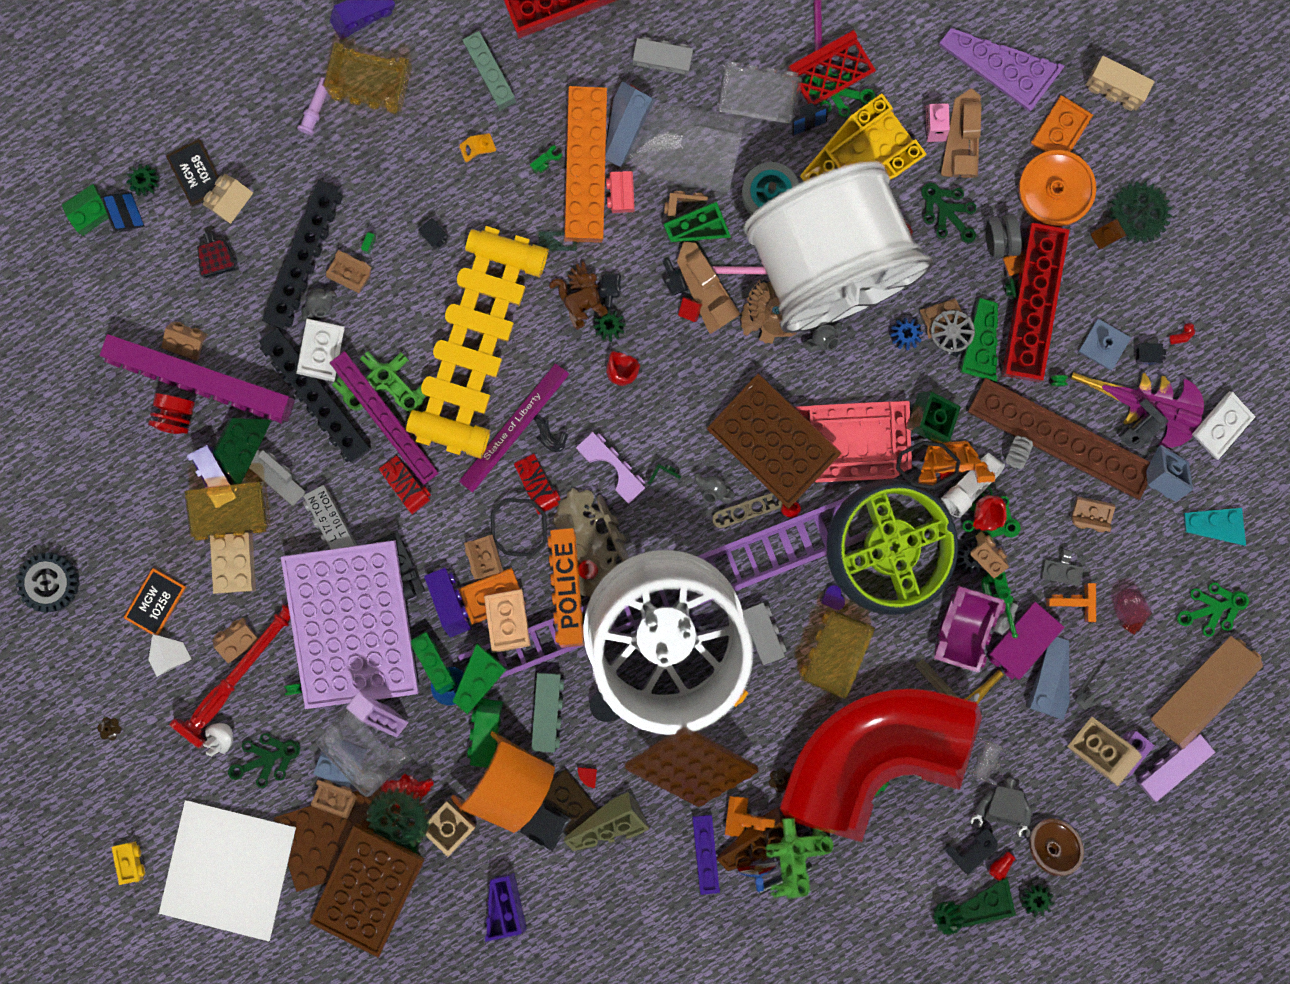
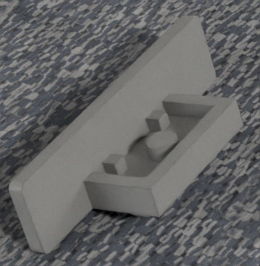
(276, 476)

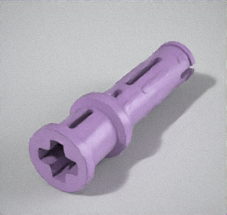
(311, 114)

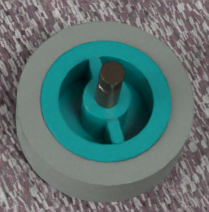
(765, 184)

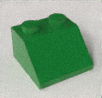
(85, 210)

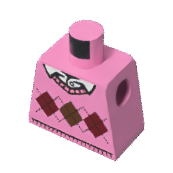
(937, 121)

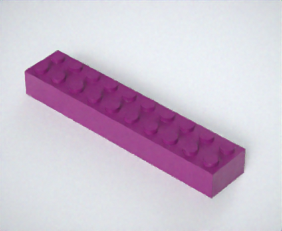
(197, 378)

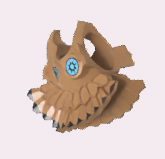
(763, 313)

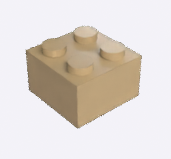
(227, 198)
(449, 828)

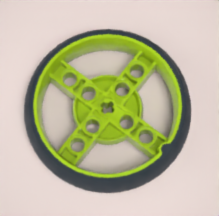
(941, 529)

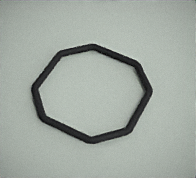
(931, 444)
(521, 501)

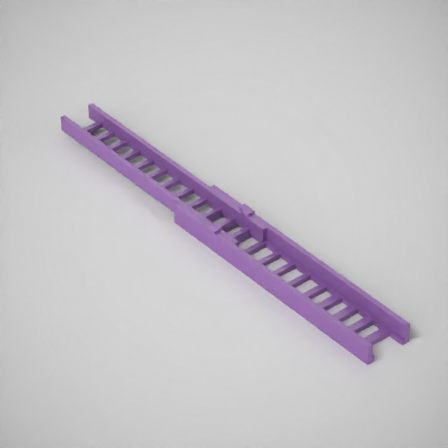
(726, 549)

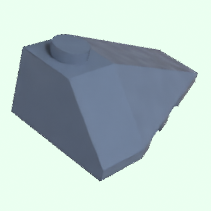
(627, 118)
(1051, 685)

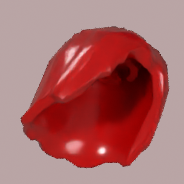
(622, 368)
(989, 513)

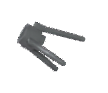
(1087, 700)

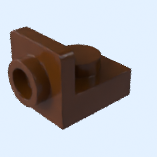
(1108, 234)

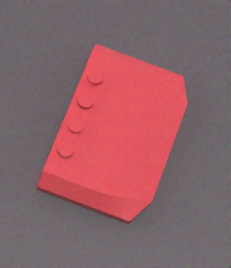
(866, 435)

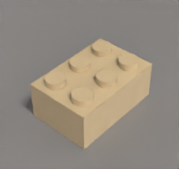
(1119, 83)
(232, 563)
(1105, 751)

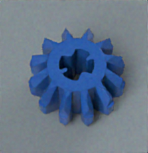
(900, 335)

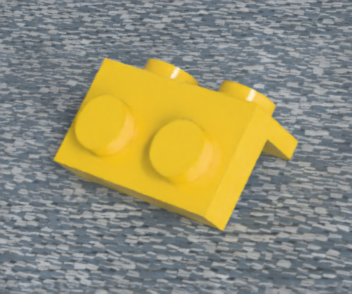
(128, 863)

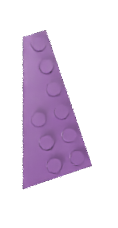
(1008, 69)

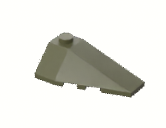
(614, 819)

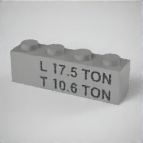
(328, 518)

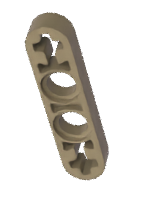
(749, 513)

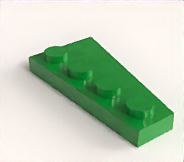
(982, 350)

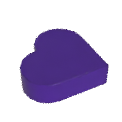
(833, 598)

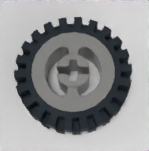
(29, 584)

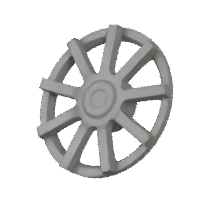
(952, 330)

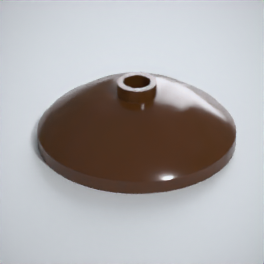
(1065, 846)

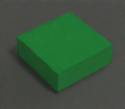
(368, 243)

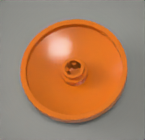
(1057, 188)

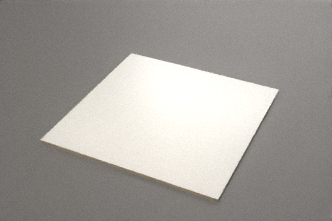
(227, 870)

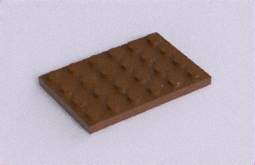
(774, 440)
(691, 767)
(321, 839)
(367, 890)

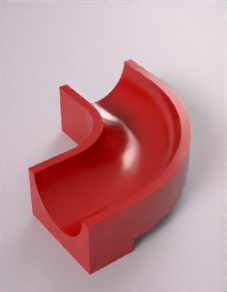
(870, 745)

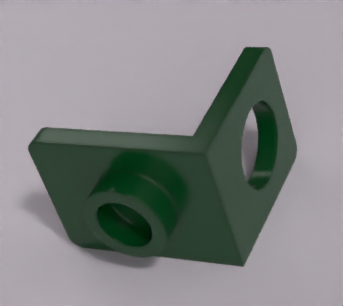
(1009, 288)
(668, 469)

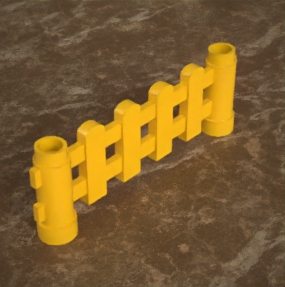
(459, 434)

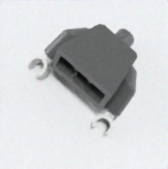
(1005, 807)

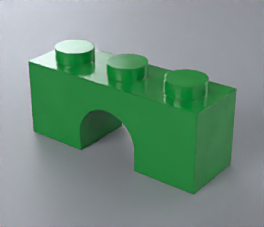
(433, 664)

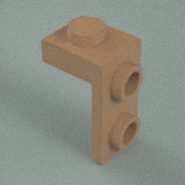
(670, 207)

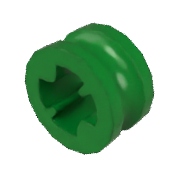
(1059, 381)
(292, 689)

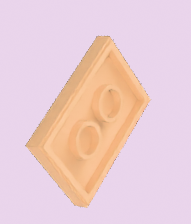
(507, 621)

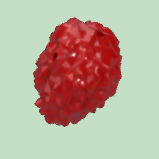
(412, 785)

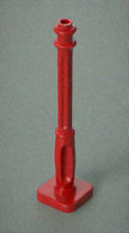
(218, 696)

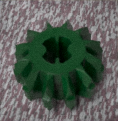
(144, 187)
(612, 332)
(1031, 906)
(948, 917)

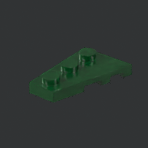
(989, 905)

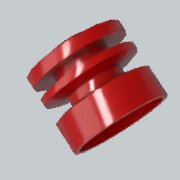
(171, 413)

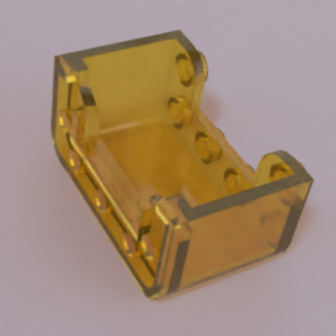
(367, 79)
(227, 510)
(837, 653)

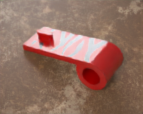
(536, 483)
(405, 485)

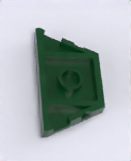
(239, 445)

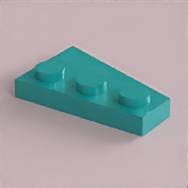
(1217, 524)

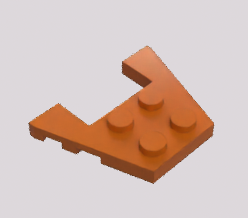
(939, 461)

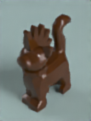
(583, 299)

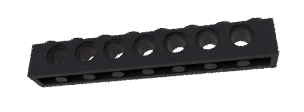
(322, 192)
(359, 447)

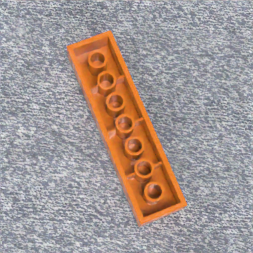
(585, 164)

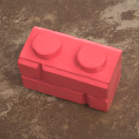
(621, 192)

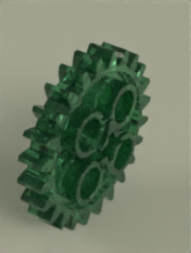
(1151, 226)
(409, 808)

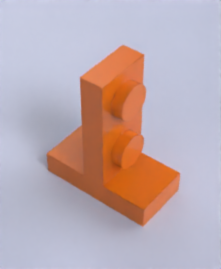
(1078, 601)
(739, 819)

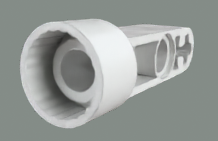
(962, 496)

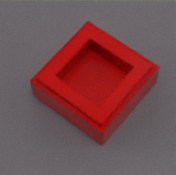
(690, 309)

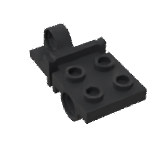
(411, 583)

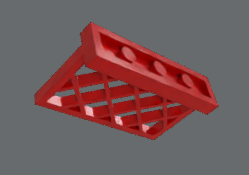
(826, 53)

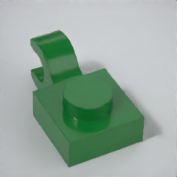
(541, 162)

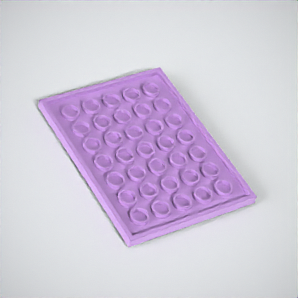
(350, 624)

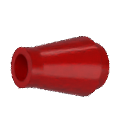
(1001, 866)

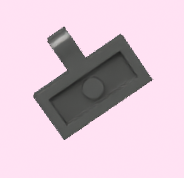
(1062, 571)

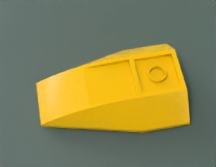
(866, 137)

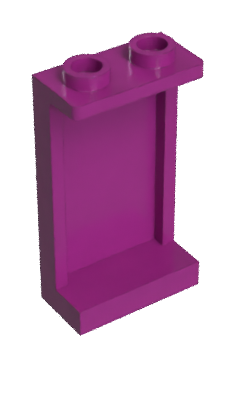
(1035, 633)

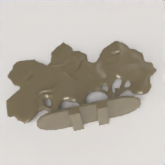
(589, 542)

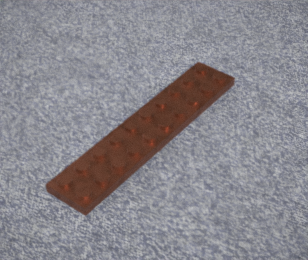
(1061, 438)

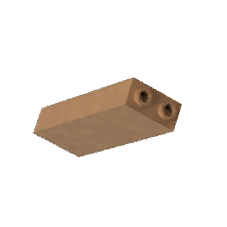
(1207, 691)

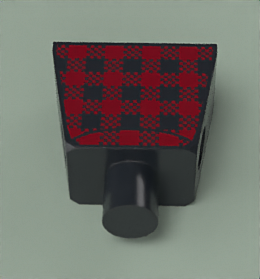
(215, 257)

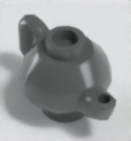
(318, 303)
(824, 338)
(714, 489)

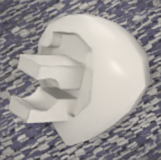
(219, 738)

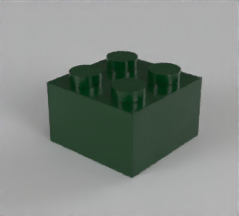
(933, 417)

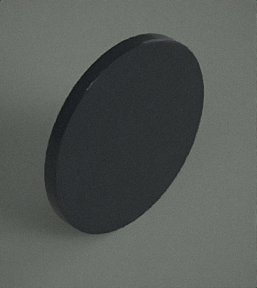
(602, 709)

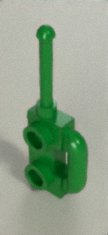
(1002, 592)

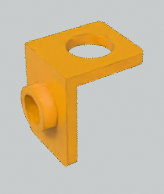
(478, 144)

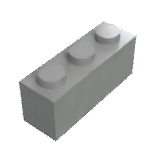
(662, 56)
(764, 633)

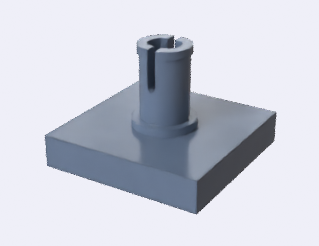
(1104, 344)

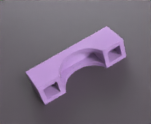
(594, 449)

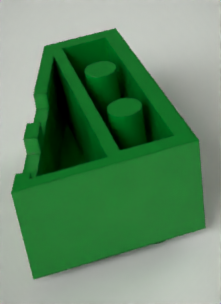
(698, 225)
(478, 679)
(483, 744)

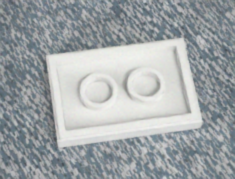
(319, 346)
(1223, 425)

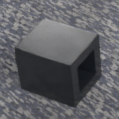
(433, 234)
(1150, 353)

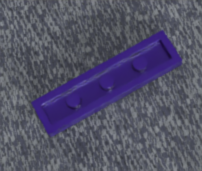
(706, 854)

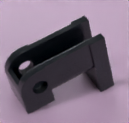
(1145, 427)
(974, 853)

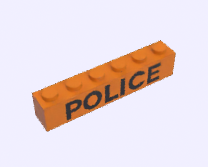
(567, 588)

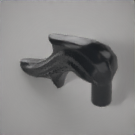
(546, 437)

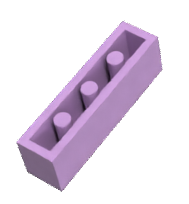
(377, 714)
(1174, 768)

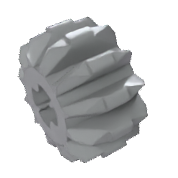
(1019, 452)

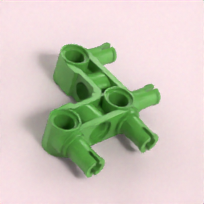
(392, 384)
(793, 856)

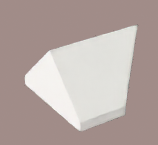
(167, 654)

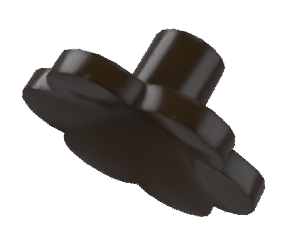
(114, 728)
(776, 776)

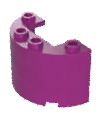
(967, 628)

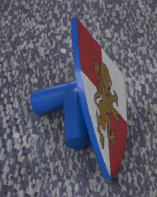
(757, 871)

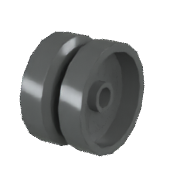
(1003, 236)

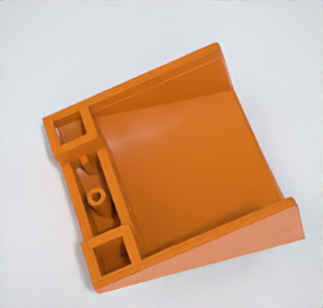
(510, 787)

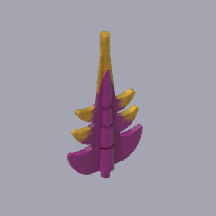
(1183, 414)

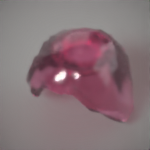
(1131, 606)

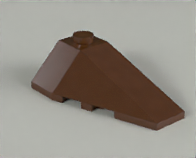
(753, 843)

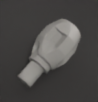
(1002, 626)

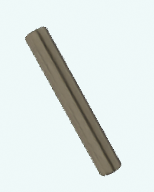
(934, 678)

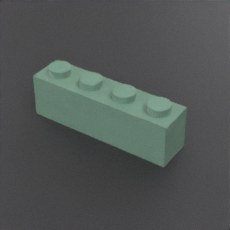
(489, 71)
(546, 712)

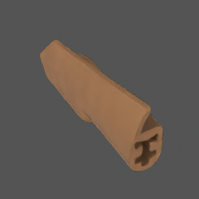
(964, 125)
(706, 288)

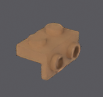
(349, 271)
(929, 314)
(183, 340)
(1092, 514)
(989, 556)
(483, 557)
(234, 640)
(333, 799)

